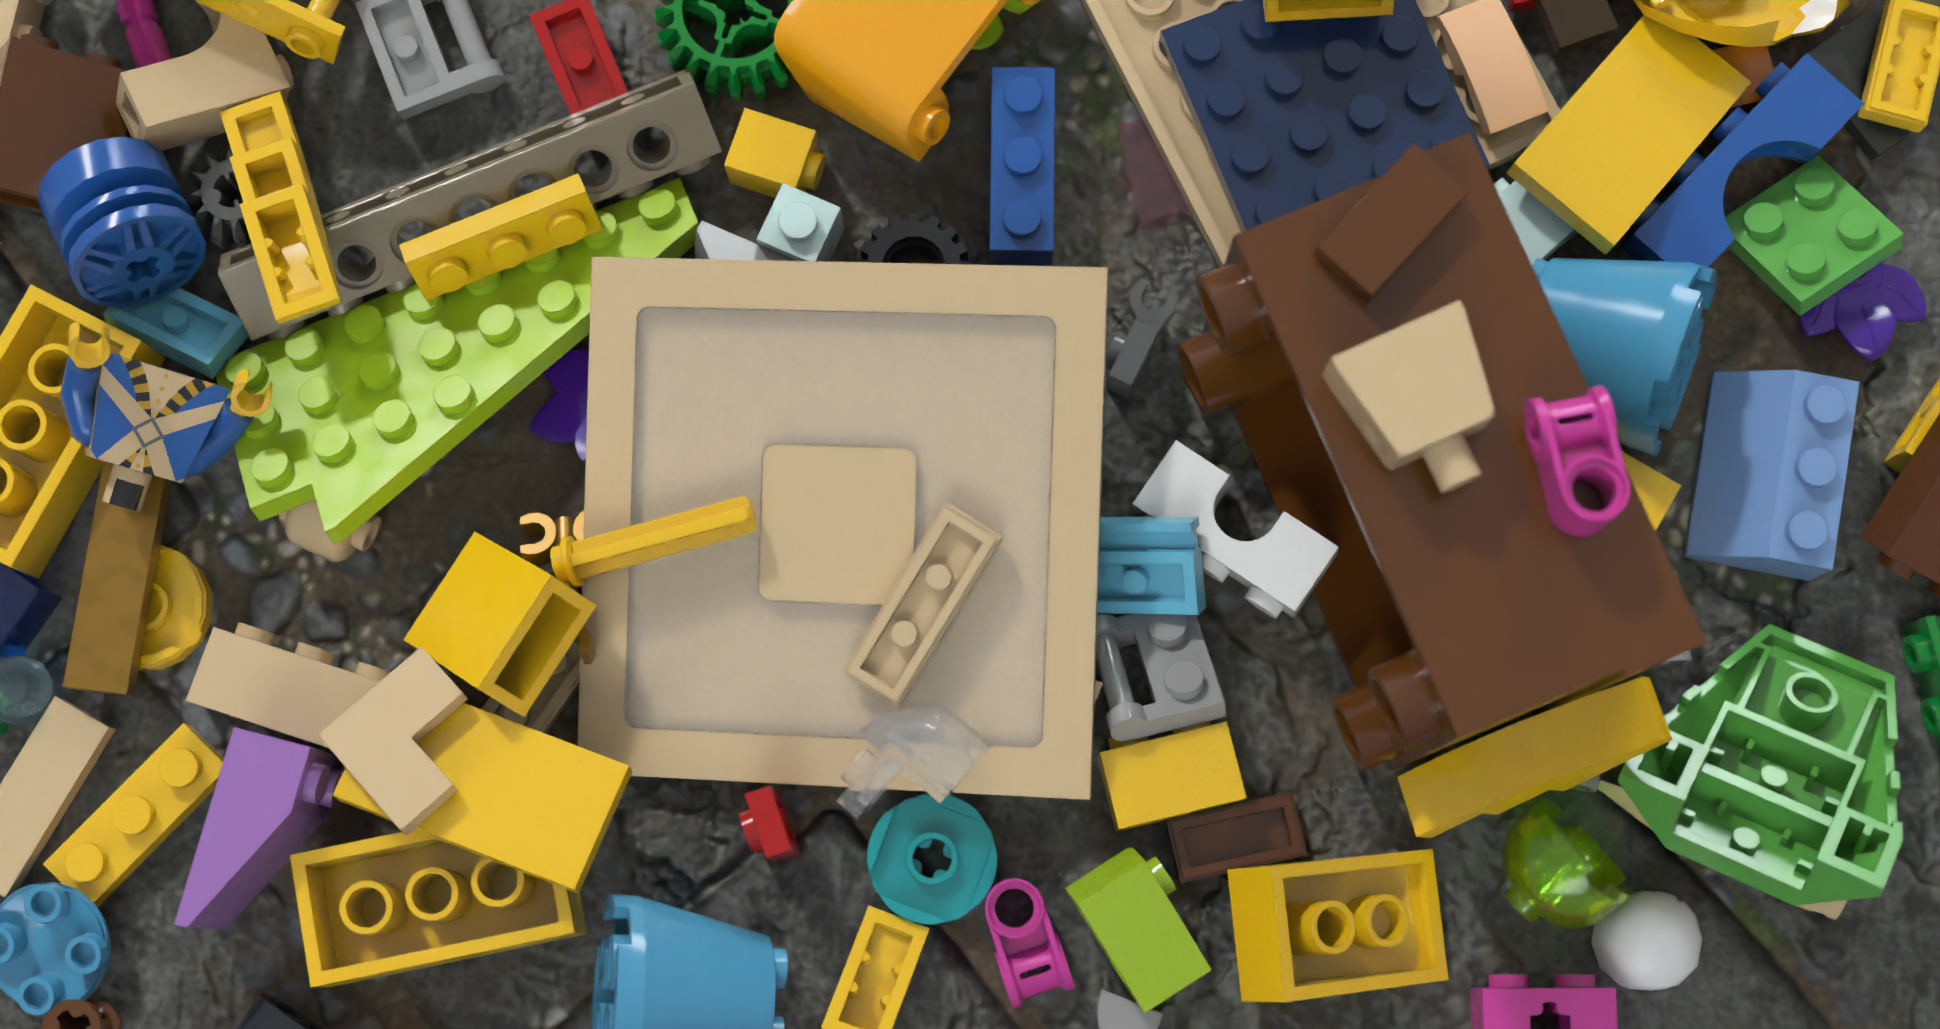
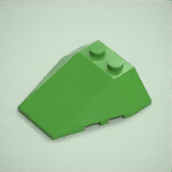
(1780, 772)

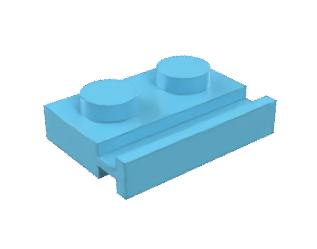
(1150, 566)

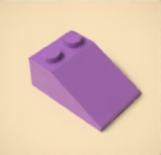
(259, 815)

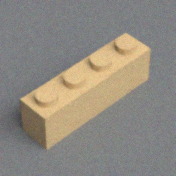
(276, 687)

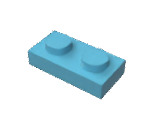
(184, 330)

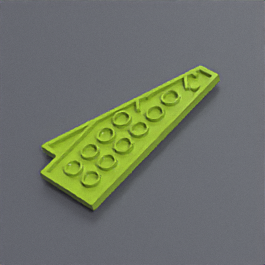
(405, 379)

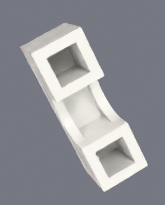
(1276, 568)

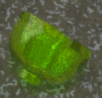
(1559, 870)

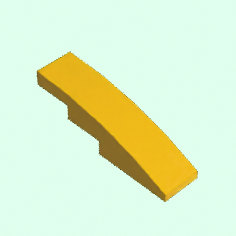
(280, 208)
(1535, 756)
(876, 973)

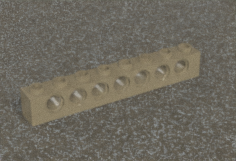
(492, 176)

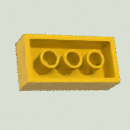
(40, 462)
(418, 905)

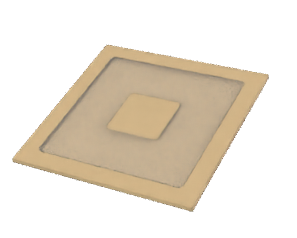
(848, 422)

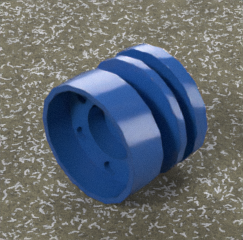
(121, 222)

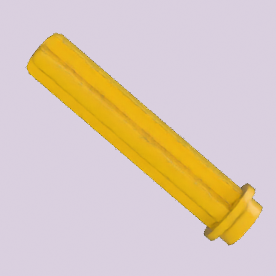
(652, 540)

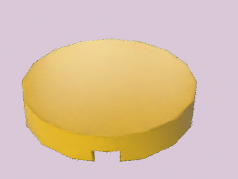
(177, 611)

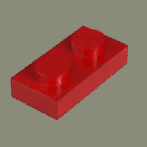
(578, 54)
(768, 825)

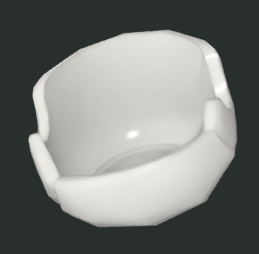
(1648, 942)

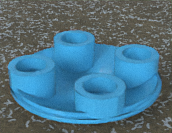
(51, 946)

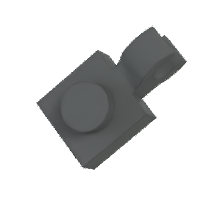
(1129, 353)

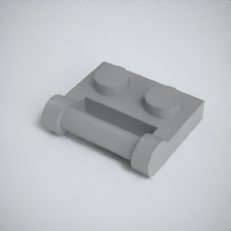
(413, 57)
(1174, 667)

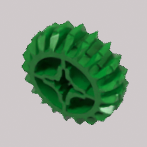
(726, 65)

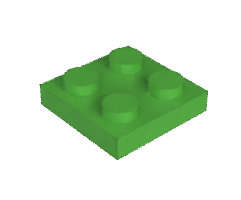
(1811, 235)

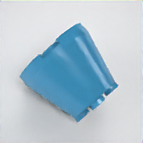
(1632, 333)
(682, 971)

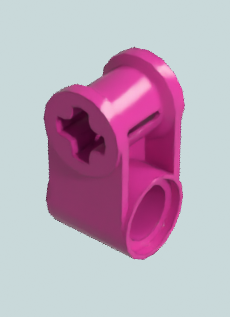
(1574, 444)
(1027, 947)

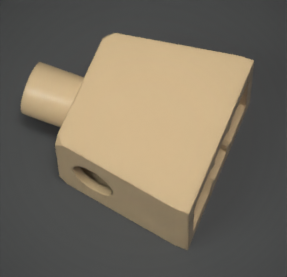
(1418, 394)

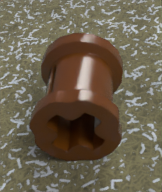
(68, 1013)

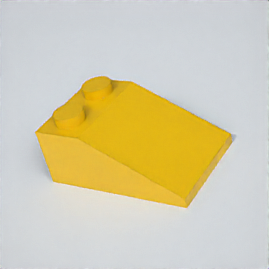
(1337, 926)

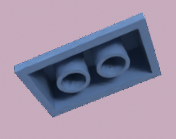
(1772, 471)

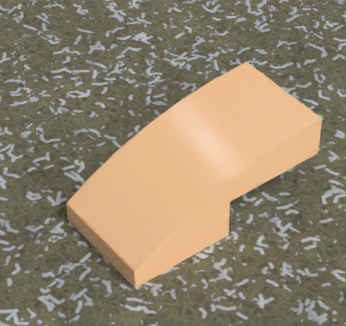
(1493, 64)

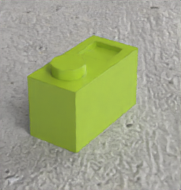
(1139, 927)

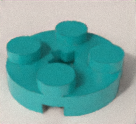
(898, 875)

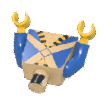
(149, 417)

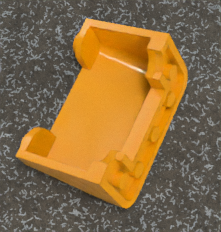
(883, 61)

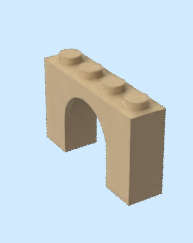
(184, 95)

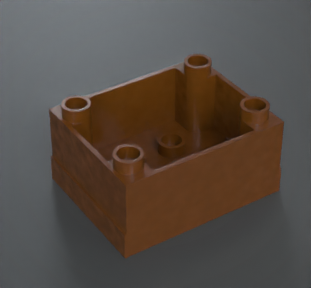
(1436, 601)

